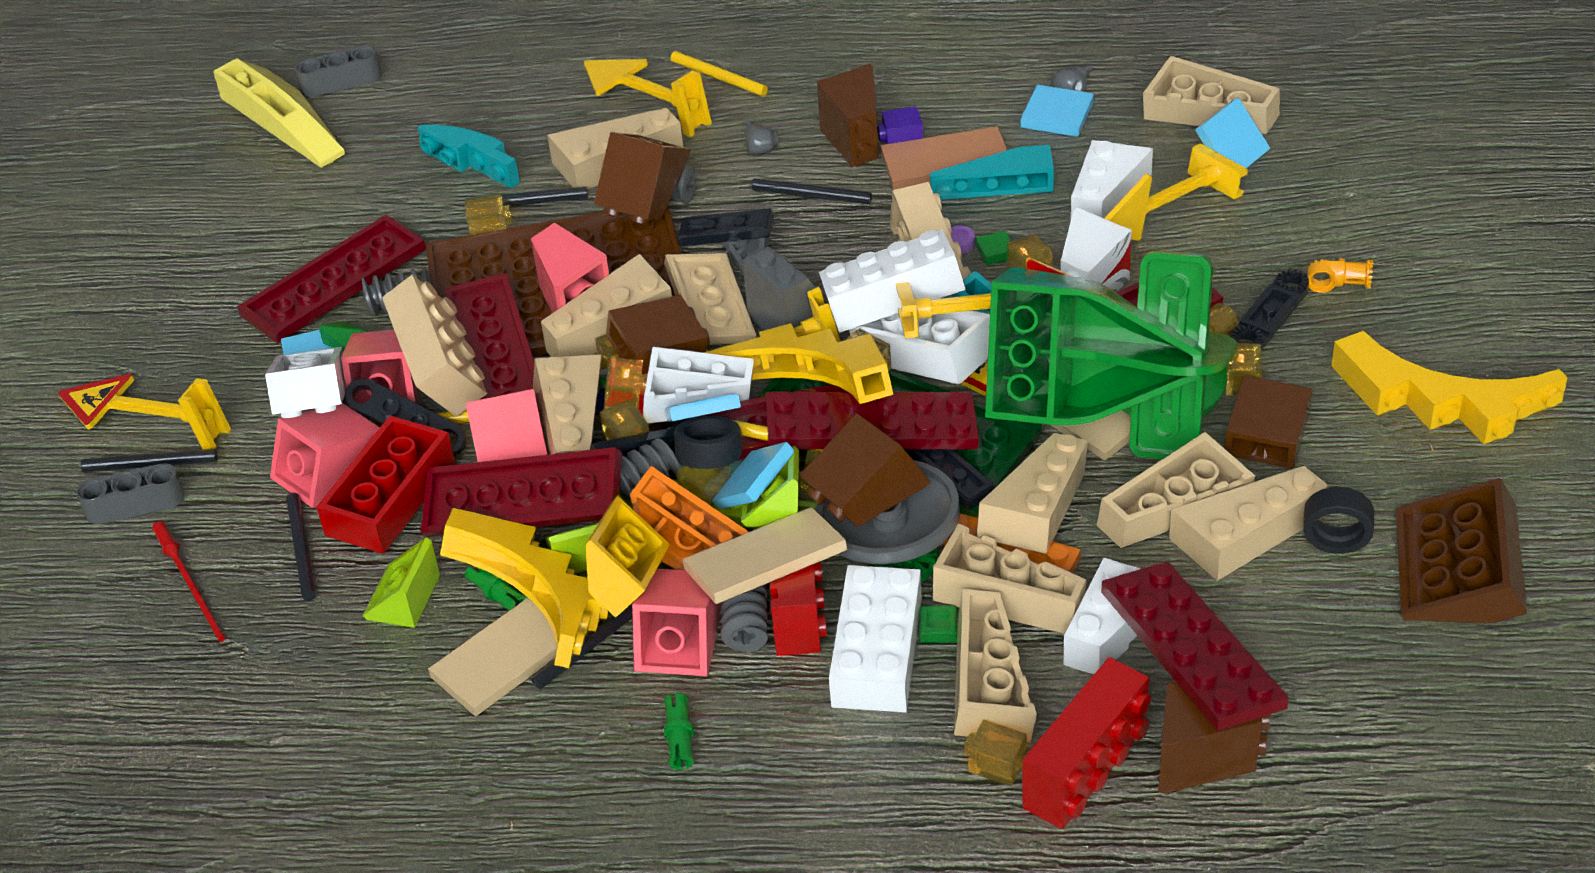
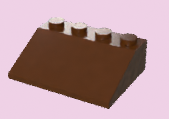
(1461, 556)

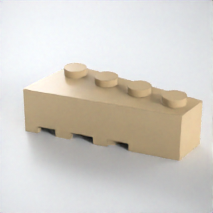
(578, 323)
(1187, 475)
(1030, 591)

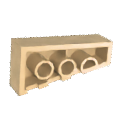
(1193, 93)
(582, 150)
(917, 211)
(567, 400)
(1035, 496)
(1244, 521)
(988, 668)

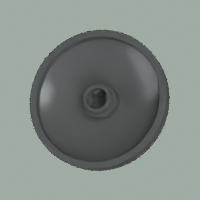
(906, 528)

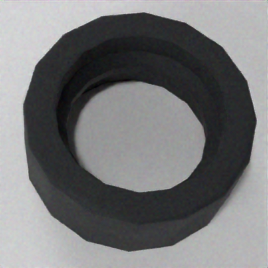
(708, 442)
(1342, 501)

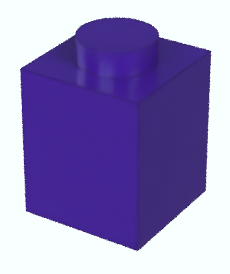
(900, 125)

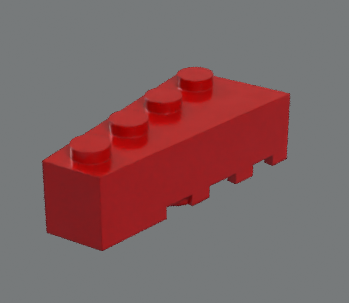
(795, 611)

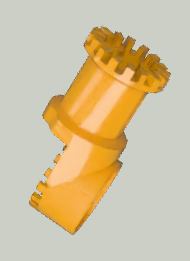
(1340, 273)

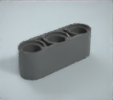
(338, 70)
(130, 493)

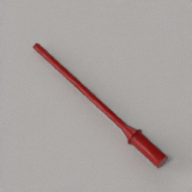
(171, 549)

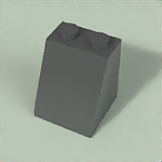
(775, 291)

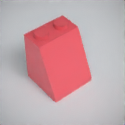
(566, 265)
(380, 359)
(506, 427)
(317, 450)
(674, 625)

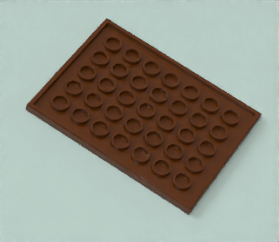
(511, 252)

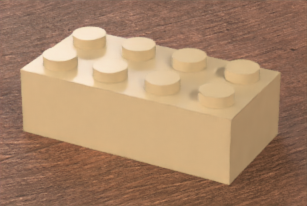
(434, 345)

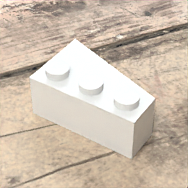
(1109, 175)
(691, 376)
(1097, 627)

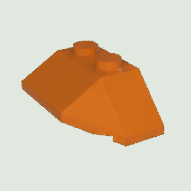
(680, 518)

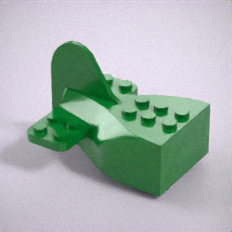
(1082, 352)

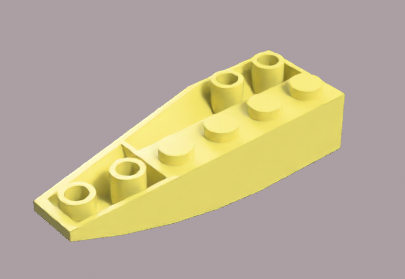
(277, 109)

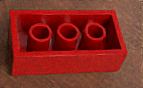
(384, 484)
(1085, 743)

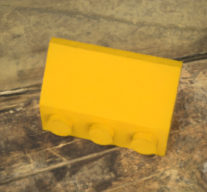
(622, 557)

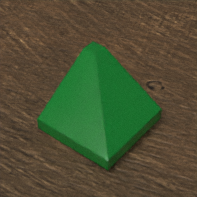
(338, 333)

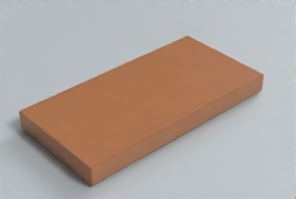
(913, 160)

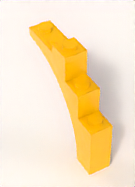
(849, 364)
(1438, 398)
(537, 572)

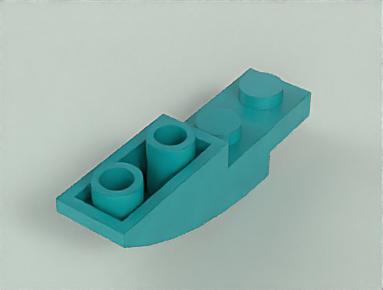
(469, 148)

